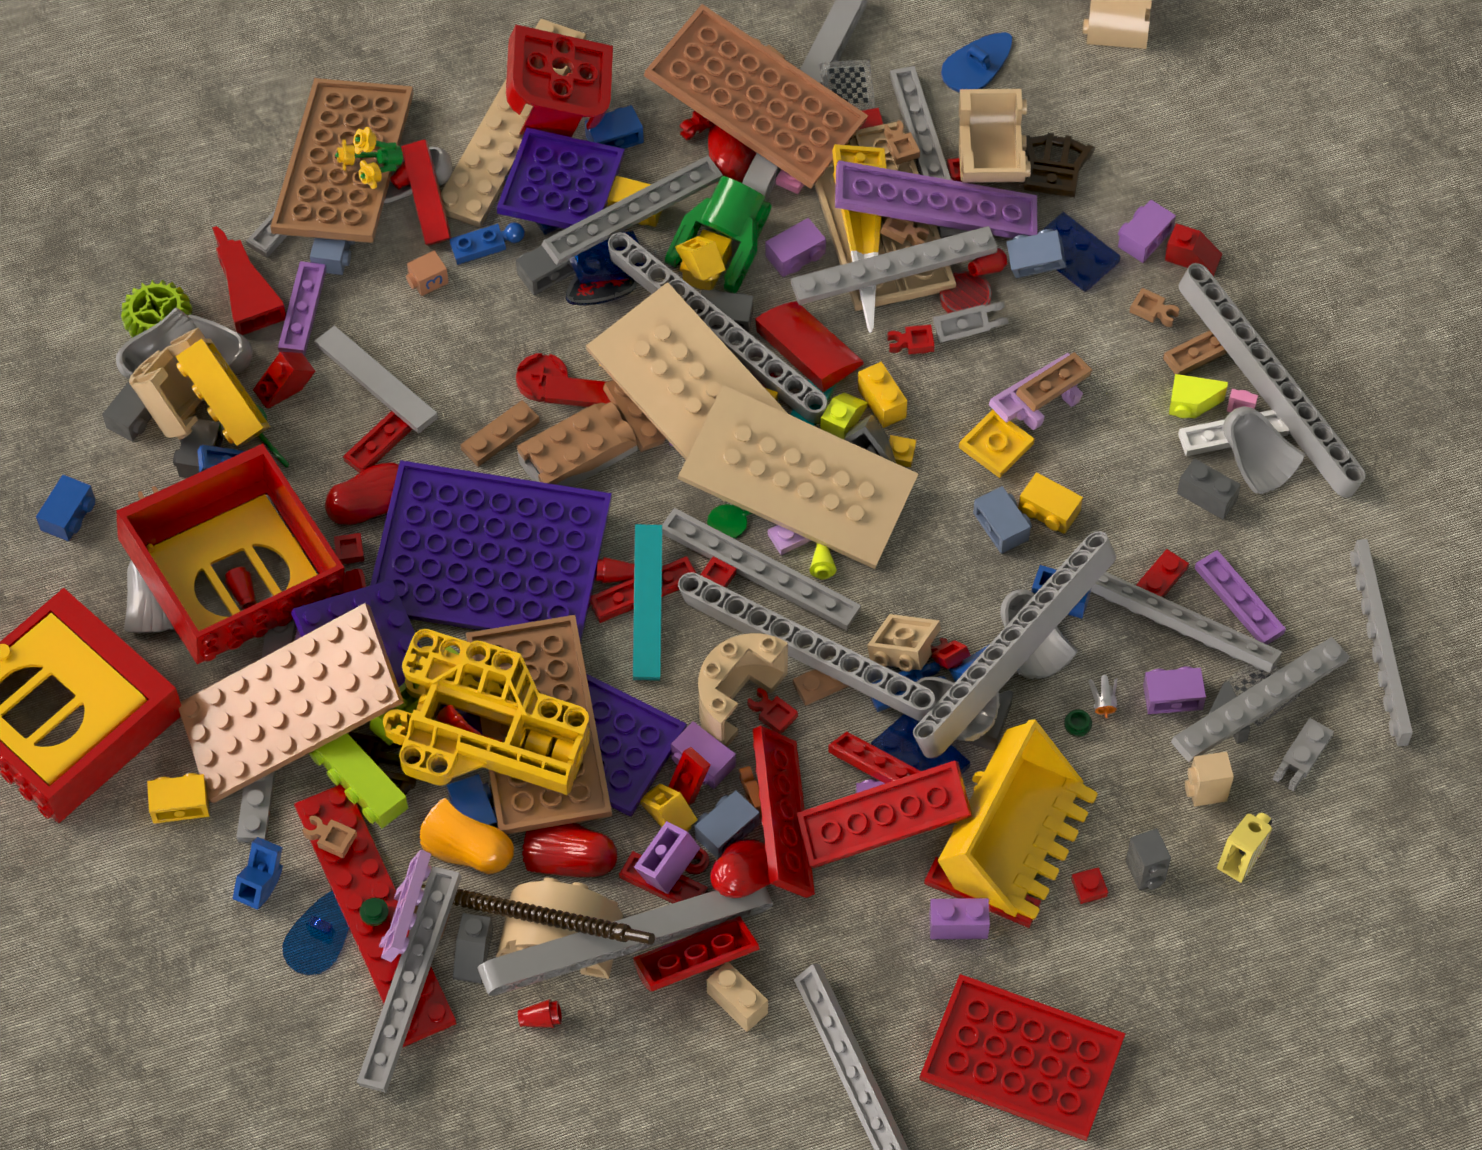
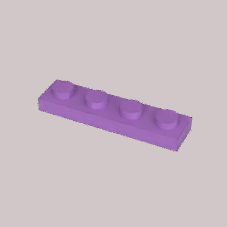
(302, 307)
(1239, 598)

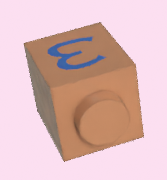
(427, 273)

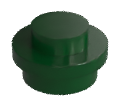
(1078, 723)
(374, 911)

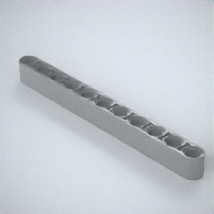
(826, 48)
(728, 333)
(1272, 380)
(1014, 645)
(815, 654)
(584, 950)

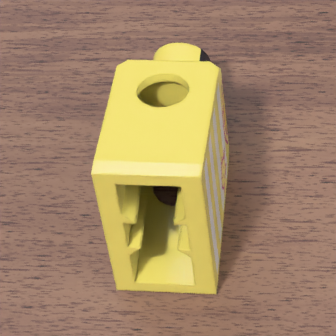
(1250, 837)

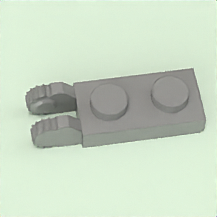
(967, 322)
(1304, 752)

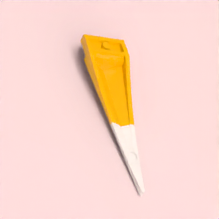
(860, 227)

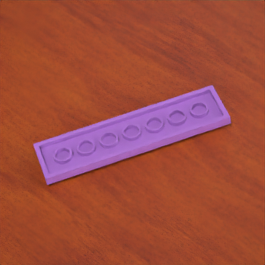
(934, 200)

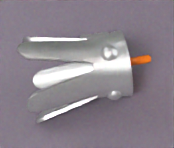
(1107, 702)

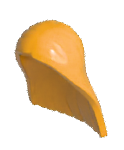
(464, 841)

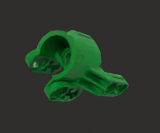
(734, 213)

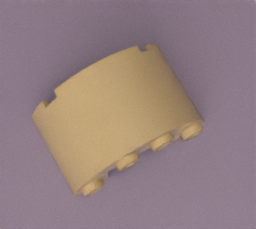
(1118, 23)
(991, 136)
(166, 390)
(727, 670)
(560, 896)

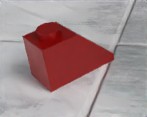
(1190, 247)

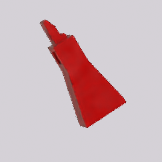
(251, 297)

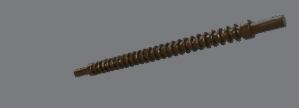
(551, 917)

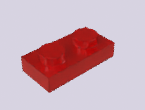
(1163, 574)
(689, 775)

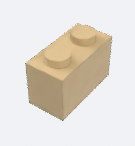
(1209, 779)
(737, 996)

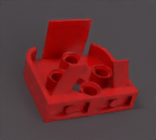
(557, 99)

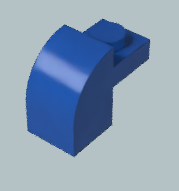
(261, 874)

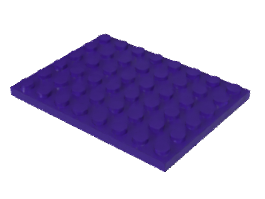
(490, 547)

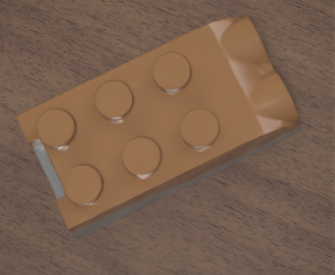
(578, 446)

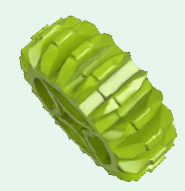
(163, 298)

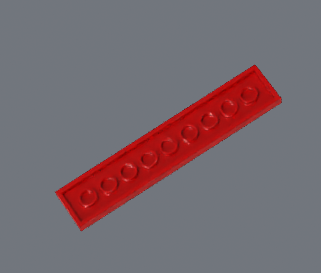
(363, 877)

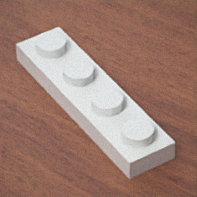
(1211, 436)

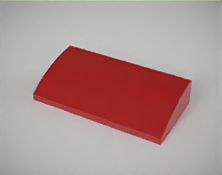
(807, 344)
(695, 954)

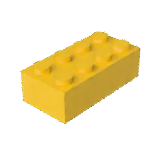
(222, 392)

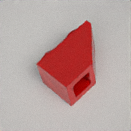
(283, 378)

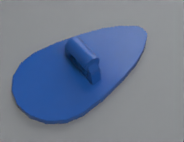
(977, 62)

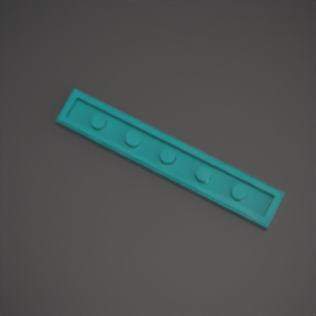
(647, 602)

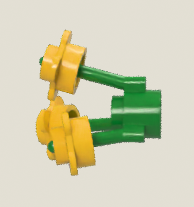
(365, 140)

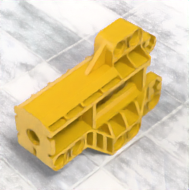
(450, 681)

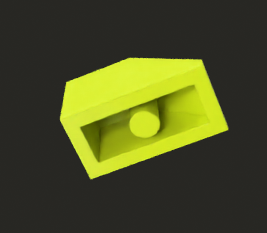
(1195, 395)
(842, 414)

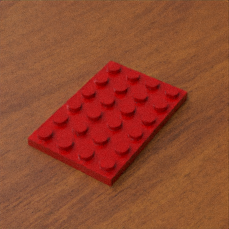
(1022, 1057)

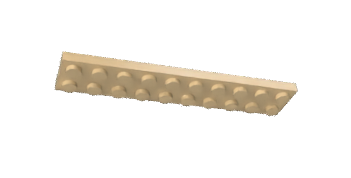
(491, 153)

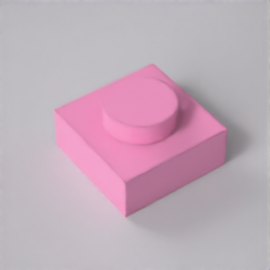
(788, 182)
(1241, 398)

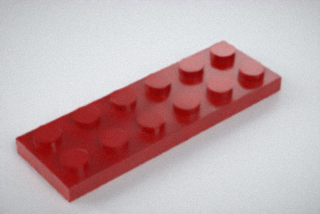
(780, 802)
(884, 814)

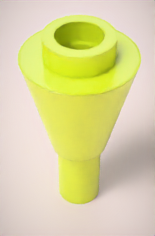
(822, 563)

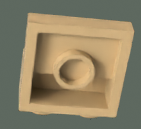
(903, 642)

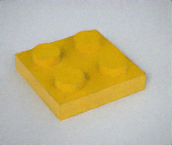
(996, 443)

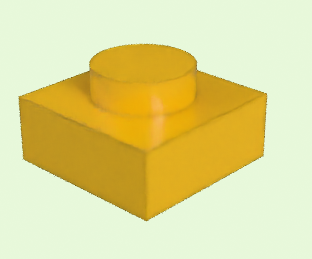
(903, 450)

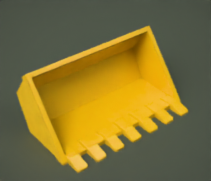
(1015, 822)

